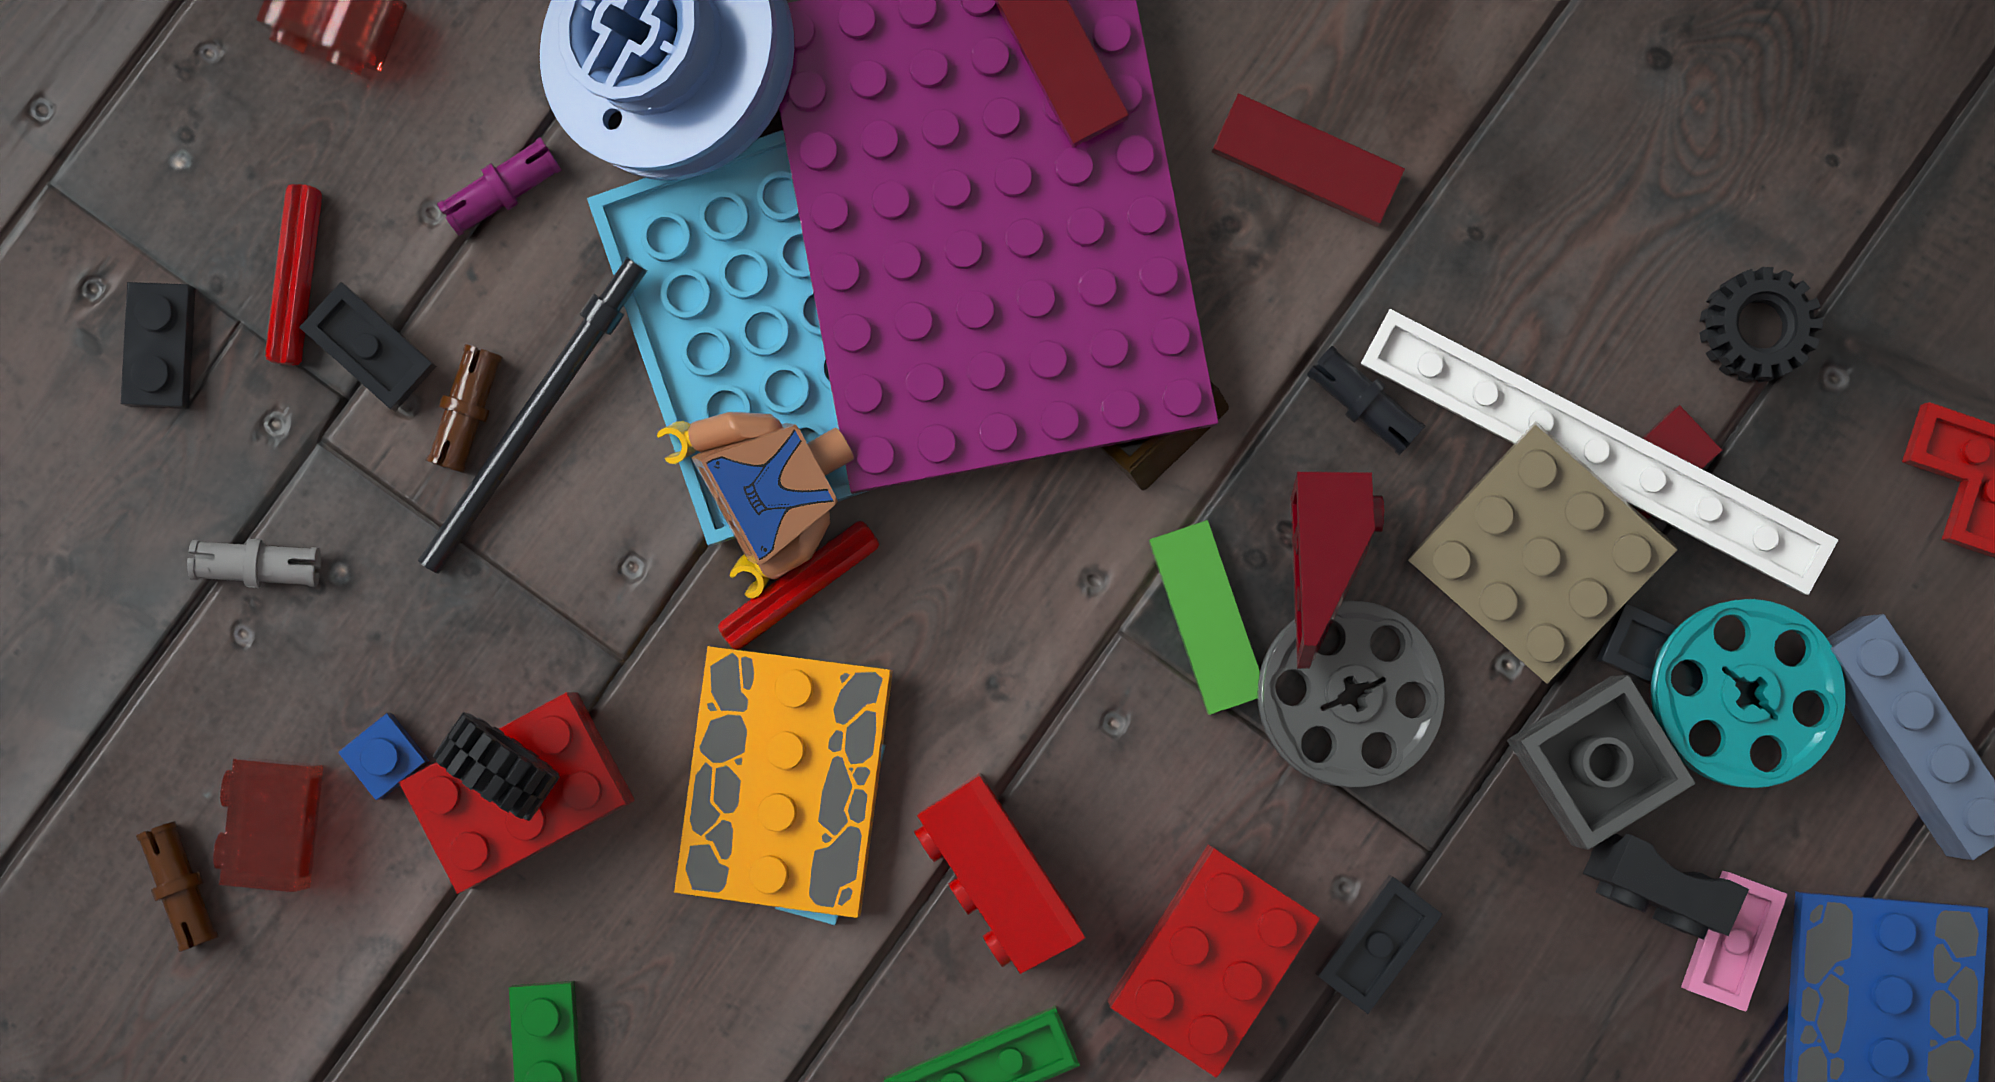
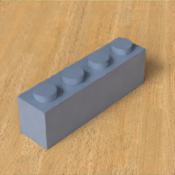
(1916, 737)

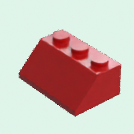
(998, 876)

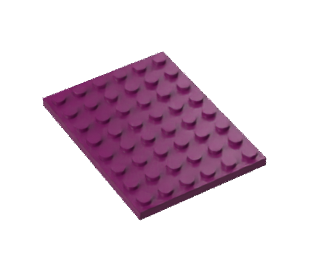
(968, 262)

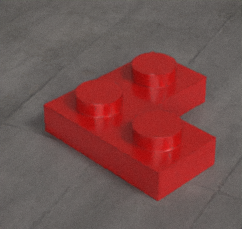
(1965, 452)

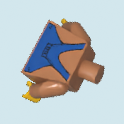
(765, 485)

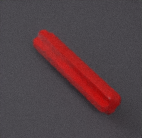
(293, 274)
(798, 585)

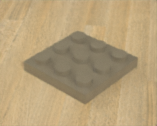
(1542, 552)

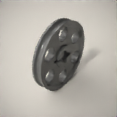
(1377, 706)

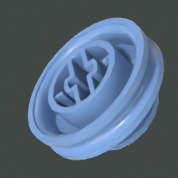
(684, 74)

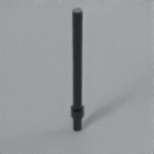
(600, 316)

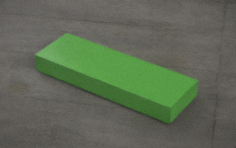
(1207, 616)

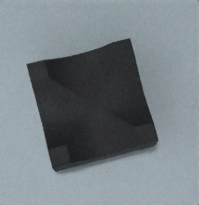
(1638, 876)

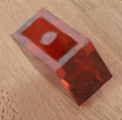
(268, 824)

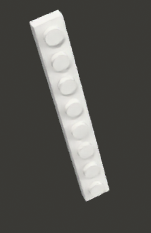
(1630, 465)

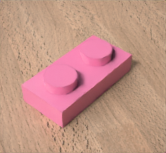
(1730, 965)

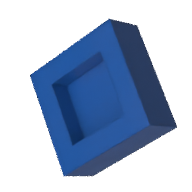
(383, 756)

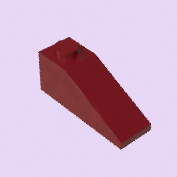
(1330, 539)

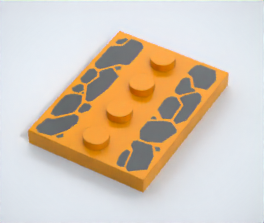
(783, 781)

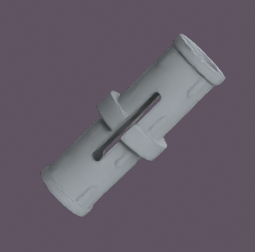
(254, 563)

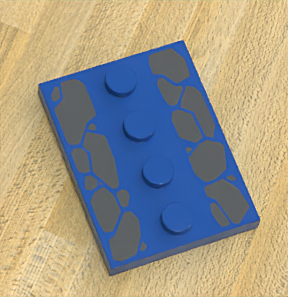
(1885, 990)

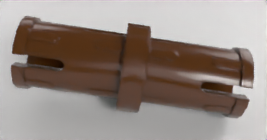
(464, 408)
(177, 886)

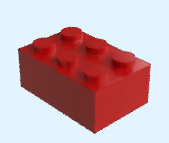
(482, 840)
(1212, 961)

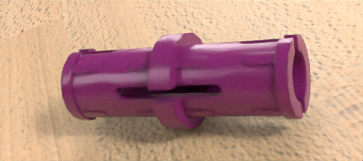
(499, 186)

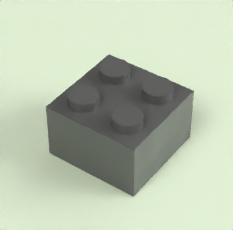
(1601, 761)

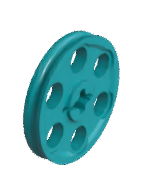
(1776, 692)

